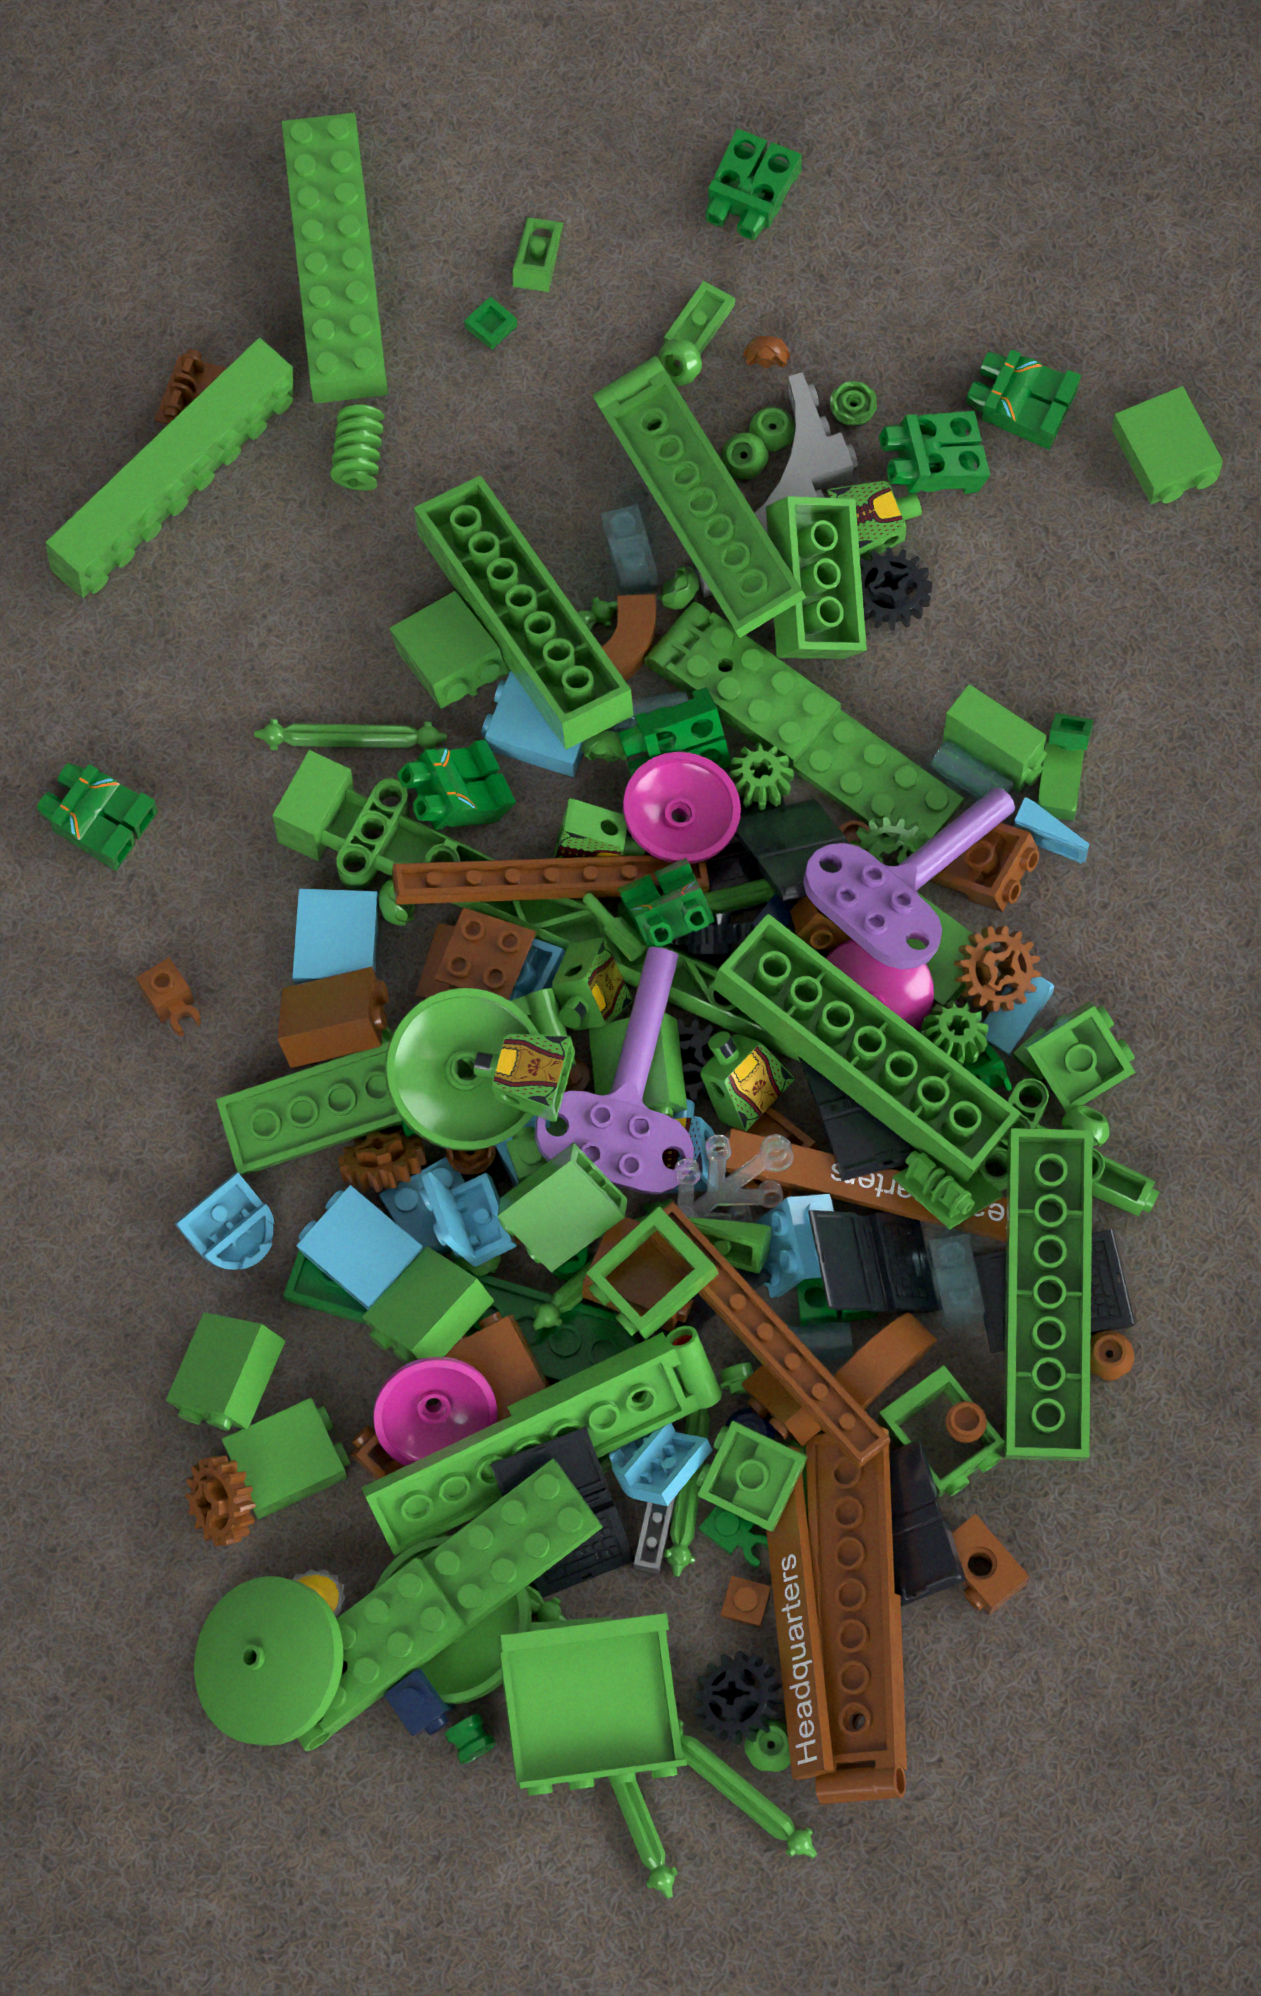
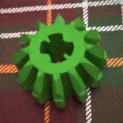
(772, 783)
(956, 1031)

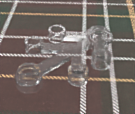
(727, 1191)

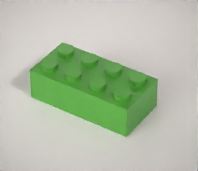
(822, 552)

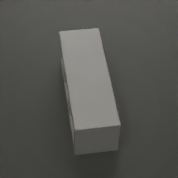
(653, 1537)

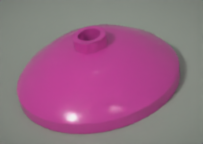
(687, 787)
(903, 991)
(414, 1429)

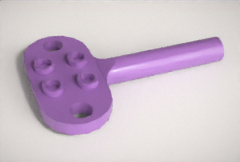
(881, 902)
(618, 1128)

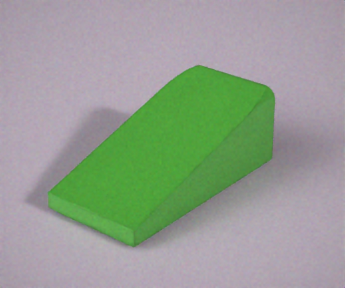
(536, 255)
(1060, 781)
(740, 1243)

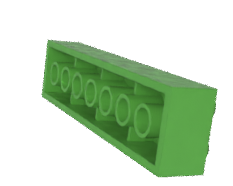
(334, 258)
(171, 469)
(524, 612)
(865, 1049)
(1048, 1295)

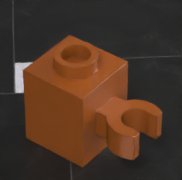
(168, 994)

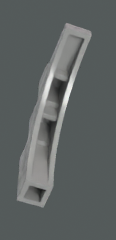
(816, 456)

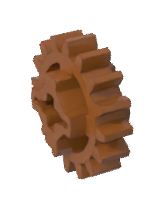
(981, 973)
(382, 1160)
(220, 1500)

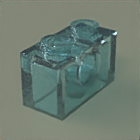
(629, 550)
(955, 1281)

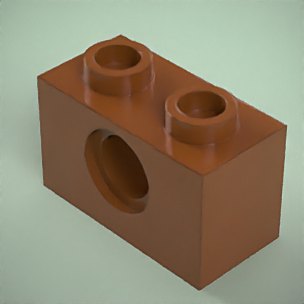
(1006, 1575)

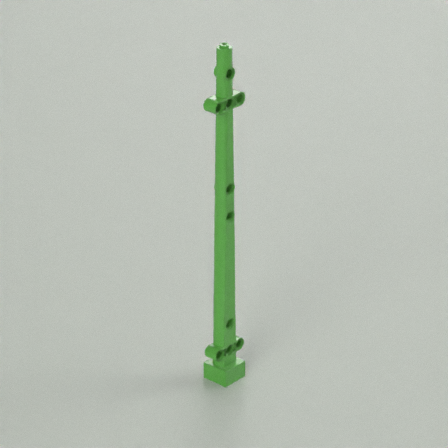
(327, 812)

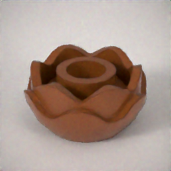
(766, 352)
(471, 1164)
(1116, 1366)

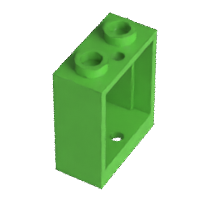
(702, 1274)
(919, 1397)

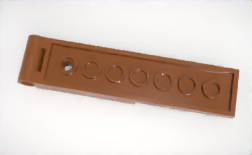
(857, 1623)

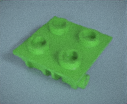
(942, 1193)

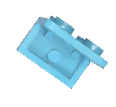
(467, 1218)
(792, 1242)

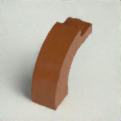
(633, 633)
(885, 1359)

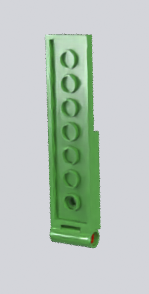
(698, 497)
(785, 710)
(332, 1101)
(613, 1399)
(453, 1590)

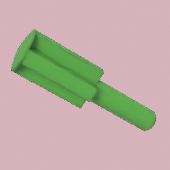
(617, 929)

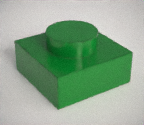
(491, 323)
(1070, 732)

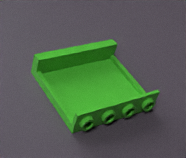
(590, 1703)

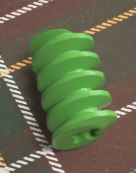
(356, 447)

